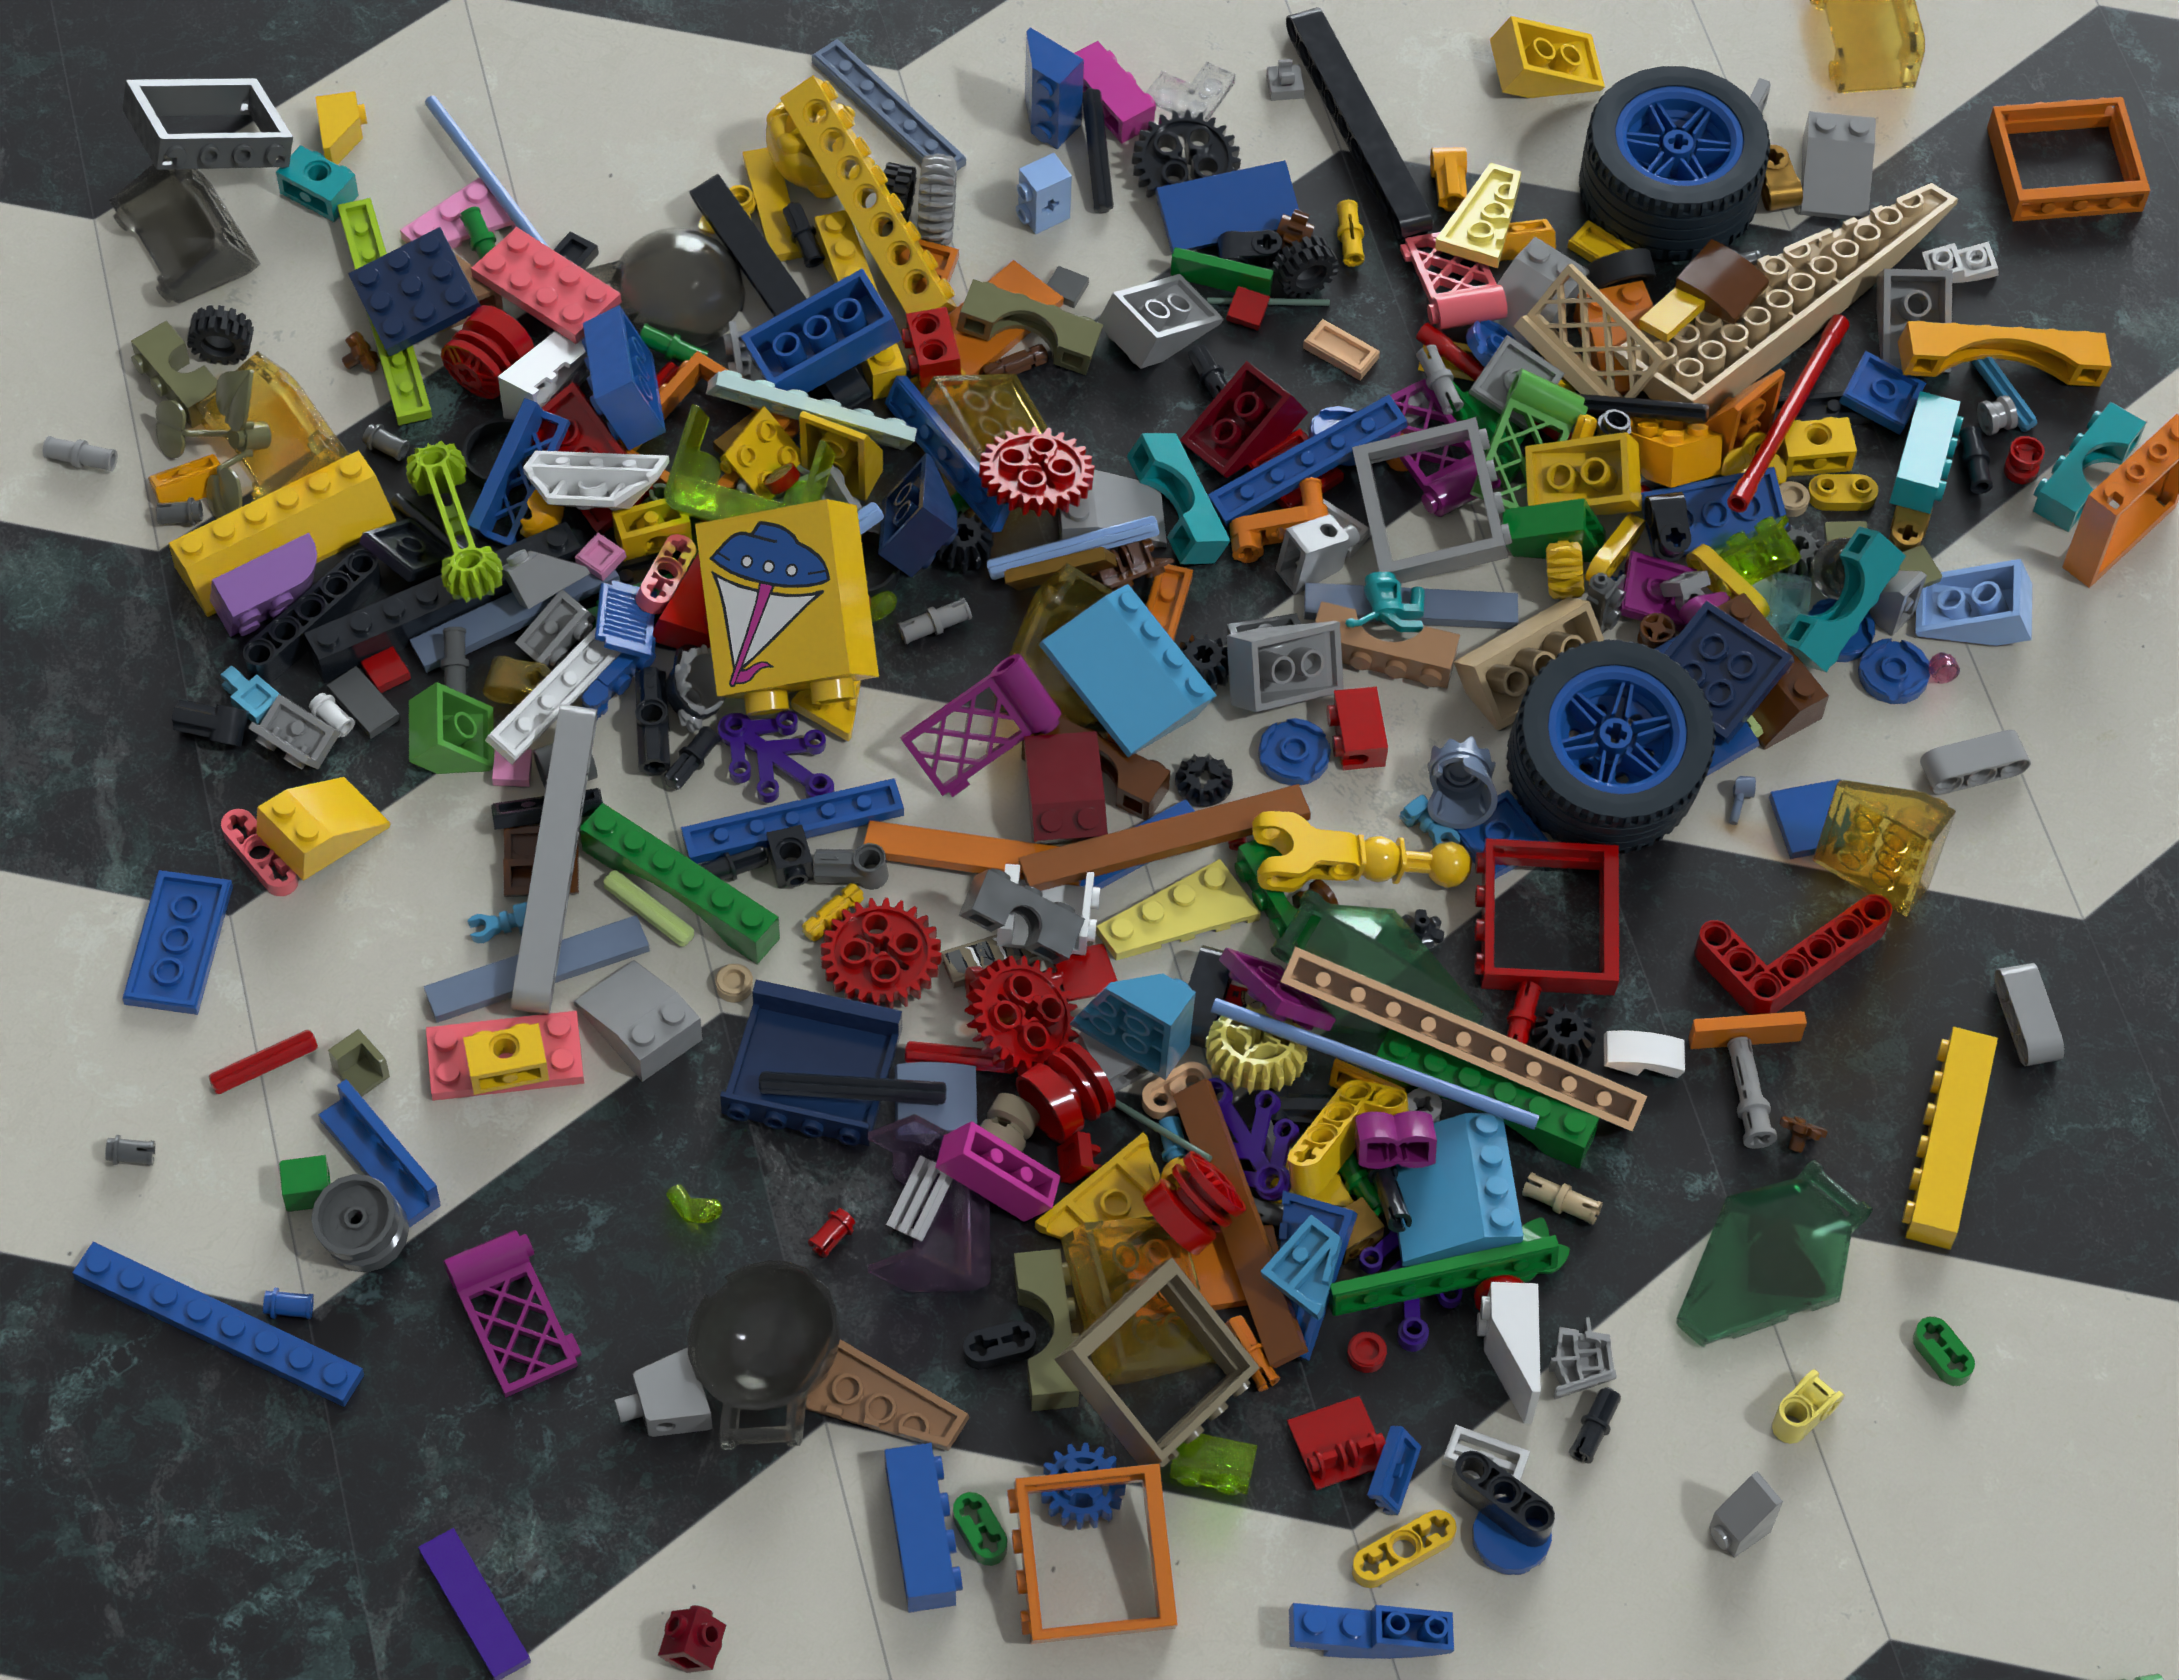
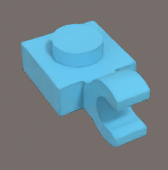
(249, 695)

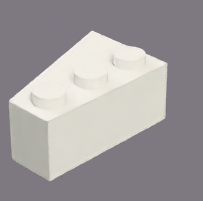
(542, 373)

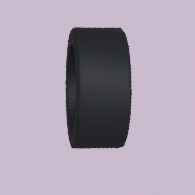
(1622, 268)

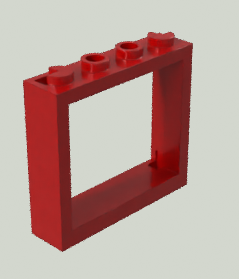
(1553, 855)

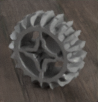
(937, 198)

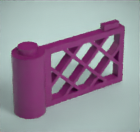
(1450, 485)
(1023, 699)
(497, 1265)

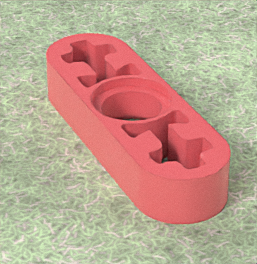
(656, 580)
(260, 867)

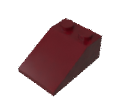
(1243, 421)
(1065, 788)

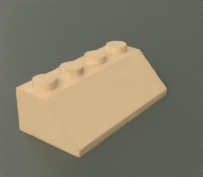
(1503, 668)

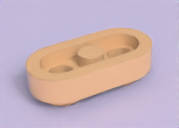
(1165, 1089)

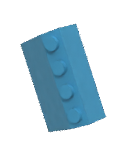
(1128, 670)
(1465, 1197)

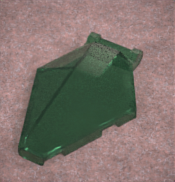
(1376, 946)
(1772, 1257)

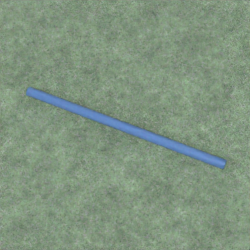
(481, 168)
(1375, 1063)

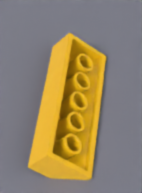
(329, 504)

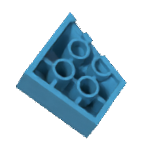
(1142, 1020)

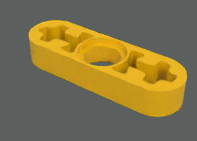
(1617, 547)
(1724, 577)
(1373, 1552)

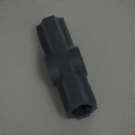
(654, 736)

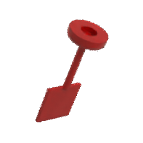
(1082, 974)

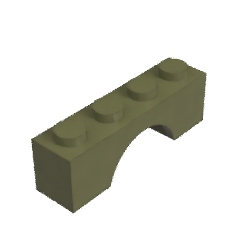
(993, 310)
(1041, 1287)

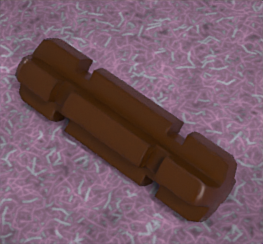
(1018, 361)

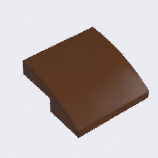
(1723, 281)
(519, 859)

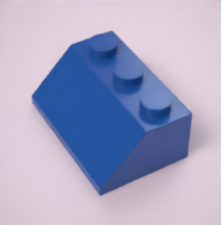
(1052, 89)

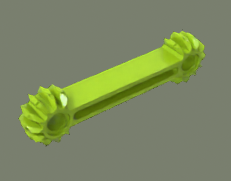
(470, 570)

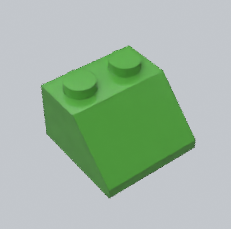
(449, 731)

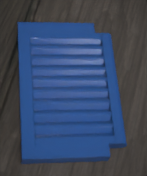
(622, 622)

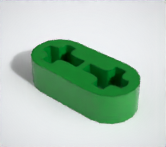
(1945, 1350)
(987, 1524)

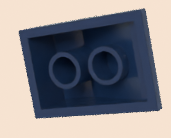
(917, 518)

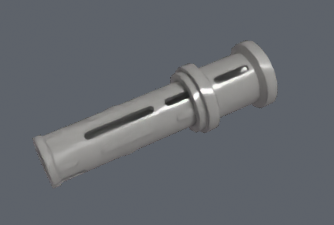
(1752, 1107)

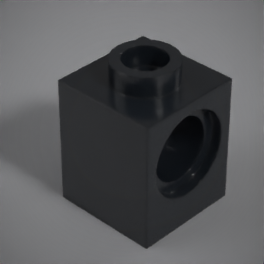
(786, 844)

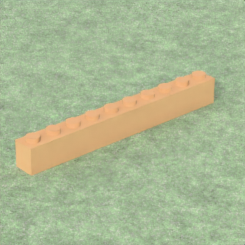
(1463, 1038)

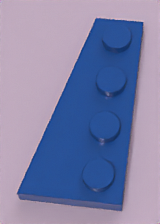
(1338, 1219)

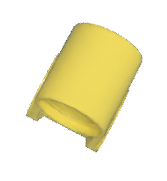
(1809, 1403)

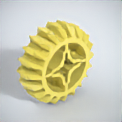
(1253, 1056)

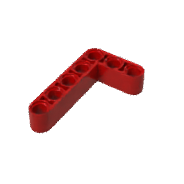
(1797, 961)

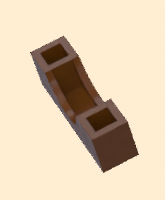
(1138, 781)

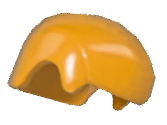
(543, 515)

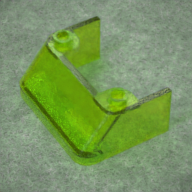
(695, 476)

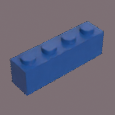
(921, 1528)

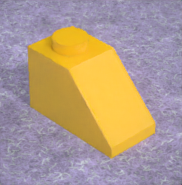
(340, 124)

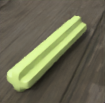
(648, 908)

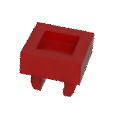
(1077, 1157)

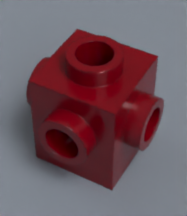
(692, 1639)

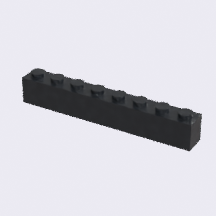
(397, 619)

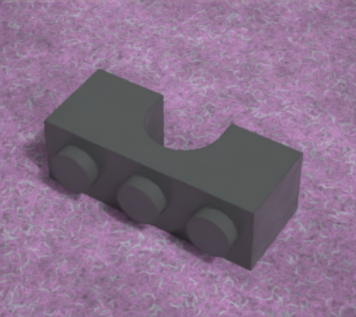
(1051, 925)

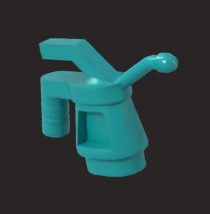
(1386, 602)

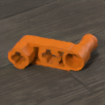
(1254, 531)

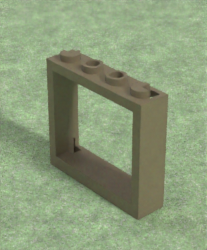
(1207, 1328)

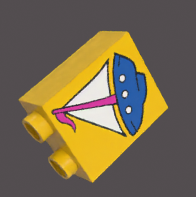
(787, 604)

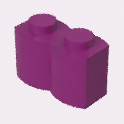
(1396, 1139)

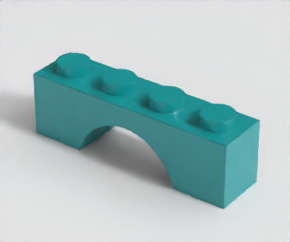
(2108, 439)
(1164, 465)
(1868, 565)

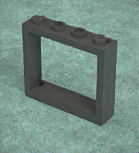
(194, 97)

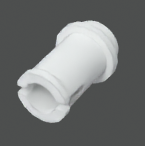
(324, 708)

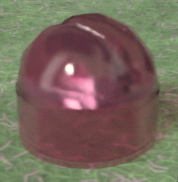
(1943, 668)

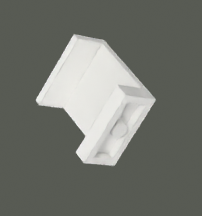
(1079, 897)

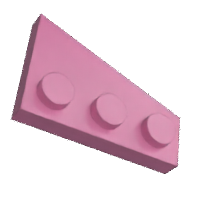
(447, 215)

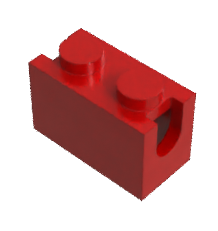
(1358, 728)

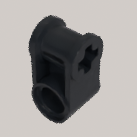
(1250, 247)
(1668, 520)

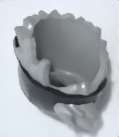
(692, 686)

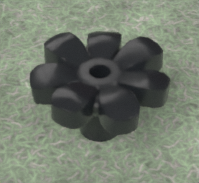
(1425, 928)

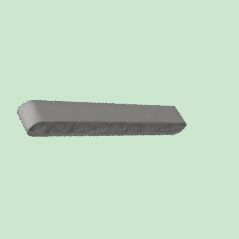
(554, 860)

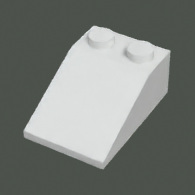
(1512, 1342)

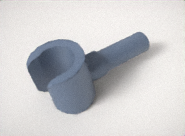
(1744, 787)

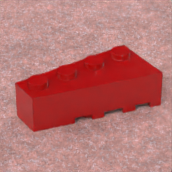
(685, 614)

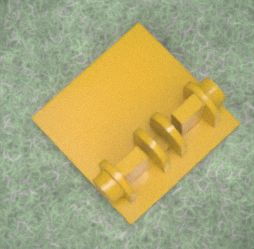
(759, 452)

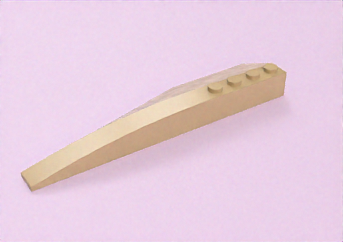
(1804, 291)

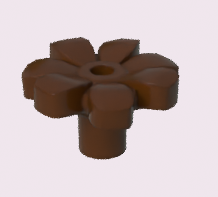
(360, 353)
(1801, 1132)

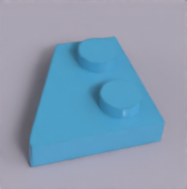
(1306, 1266)

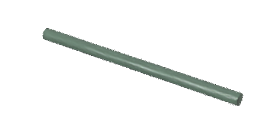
(1276, 301)
(1161, 1130)

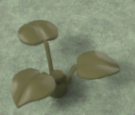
(233, 402)

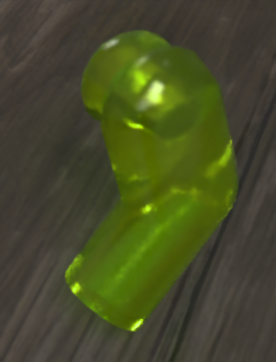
(882, 605)
(693, 1209)

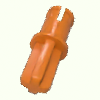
(1245, 1336)

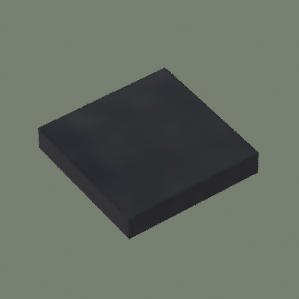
(407, 549)

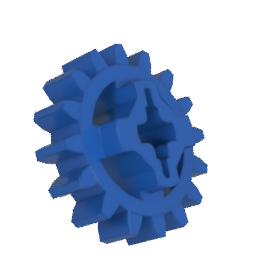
(1082, 1503)

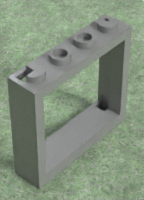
(1445, 559)

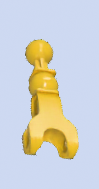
(1344, 856)

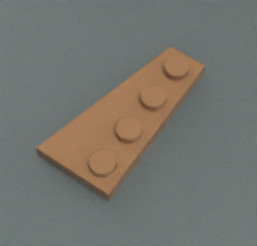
(884, 1400)

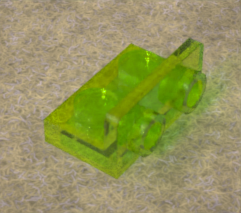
(1762, 550)
(1215, 1464)

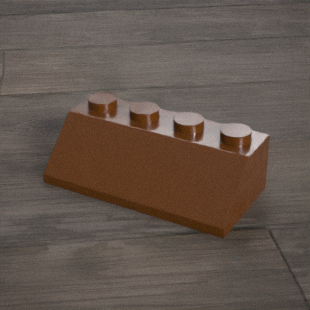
(1797, 696)

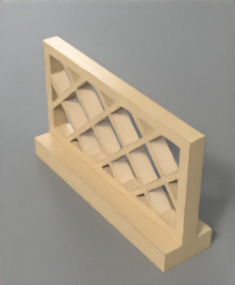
(1565, 357)

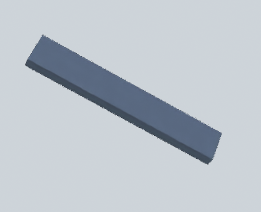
(883, 103)
(1441, 606)
(495, 621)
(496, 980)

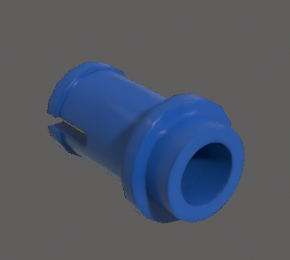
(288, 1304)

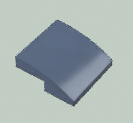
(961, 1093)

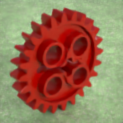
(1036, 471)
(881, 953)
(1020, 1013)

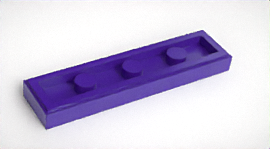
(474, 1605)

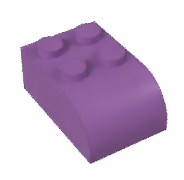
(264, 586)

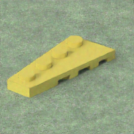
(1483, 218)
(1189, 907)

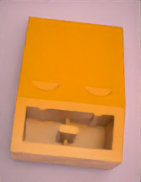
(1676, 451)

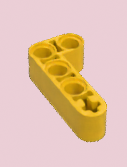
(1331, 1135)

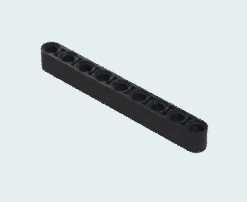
(1359, 123)
(765, 271)

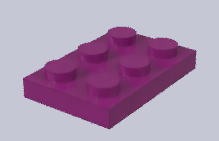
(1282, 1000)

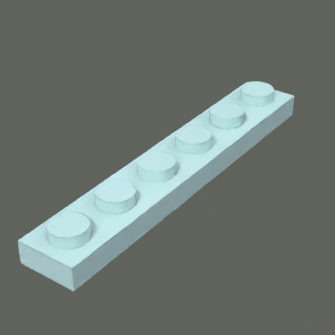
(791, 403)

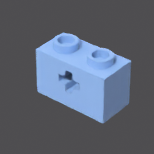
(1044, 193)

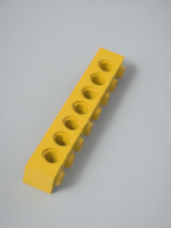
(803, 105)

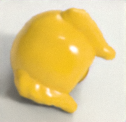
(793, 155)

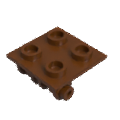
(1136, 563)

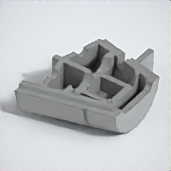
(1581, 1360)

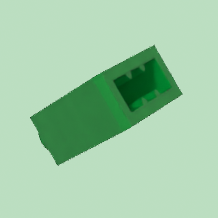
(1547, 523)

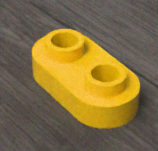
(1843, 493)

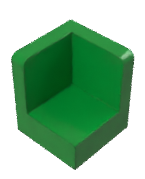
(303, 1181)

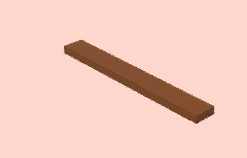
(1157, 839)
(1246, 1235)

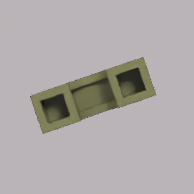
(160, 356)

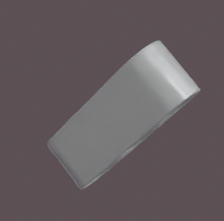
(1975, 762)
(2029, 1014)

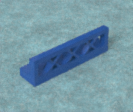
(506, 469)
(380, 1153)

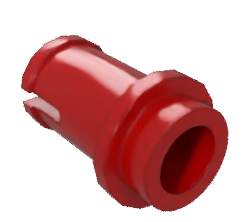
(832, 1232)

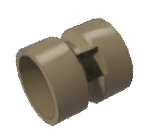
(1011, 1120)

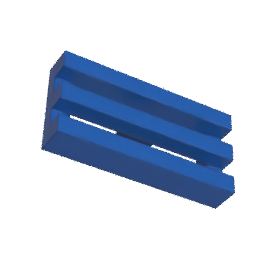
(1394, 1470)

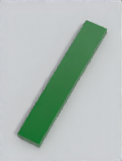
(1442, 1275)

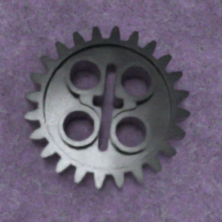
(1156, 166)

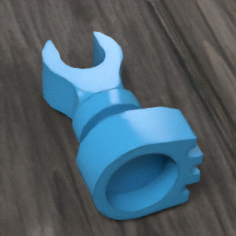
(1418, 812)
(495, 924)

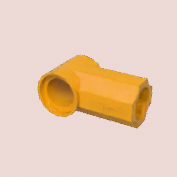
(1449, 169)

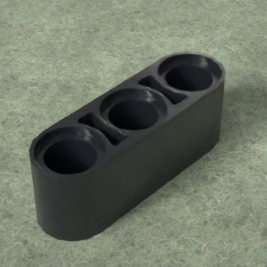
(1209, 982)
(1508, 1516)

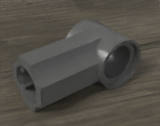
(849, 865)

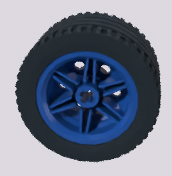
(1651, 156)
(1667, 719)

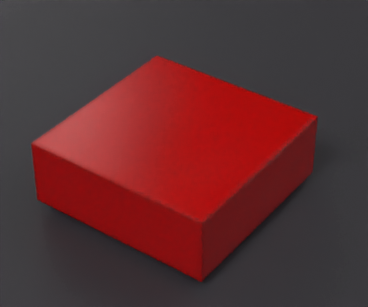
(1248, 308)
(385, 669)

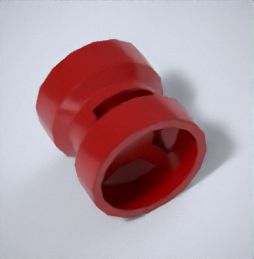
(2024, 460)

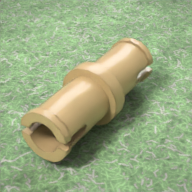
(1562, 1198)

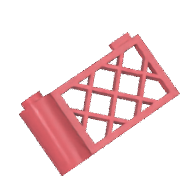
(1464, 302)

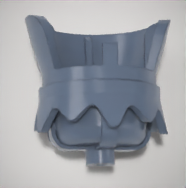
(1461, 784)

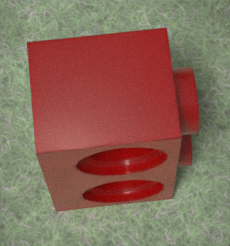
(931, 344)

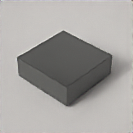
(1069, 285)

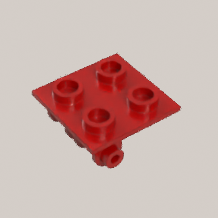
(1337, 1442)

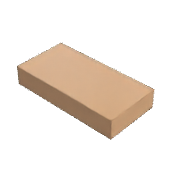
(1341, 349)

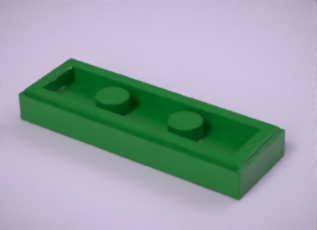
(1220, 272)

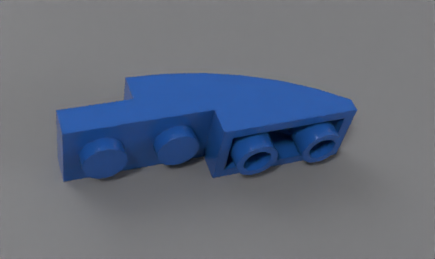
(1373, 1633)

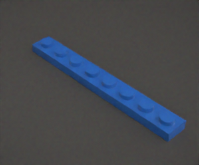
(218, 1324)

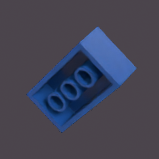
(823, 335)
(622, 378)

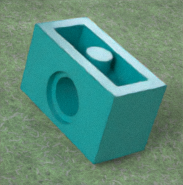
(317, 183)

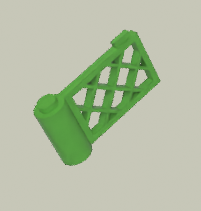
(1538, 402)

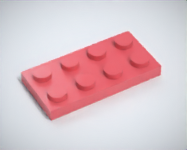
(544, 284)
(449, 1062)

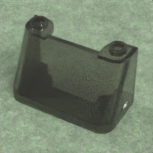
(184, 231)

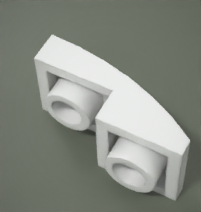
(1966, 264)
(1644, 1050)

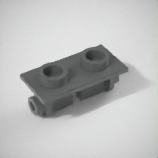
(1605, 599)

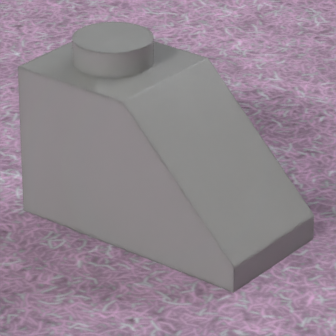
(539, 576)
(1898, 600)
(1745, 1516)

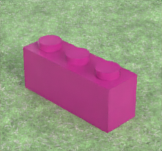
(1123, 101)
(997, 1171)

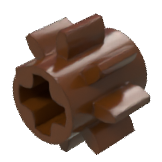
(1294, 228)

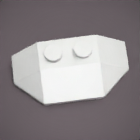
(593, 478)

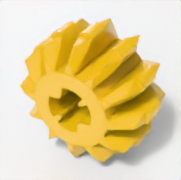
(1565, 570)

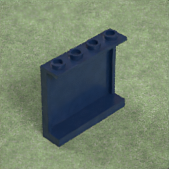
(811, 1035)

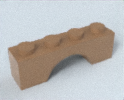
(1423, 658)

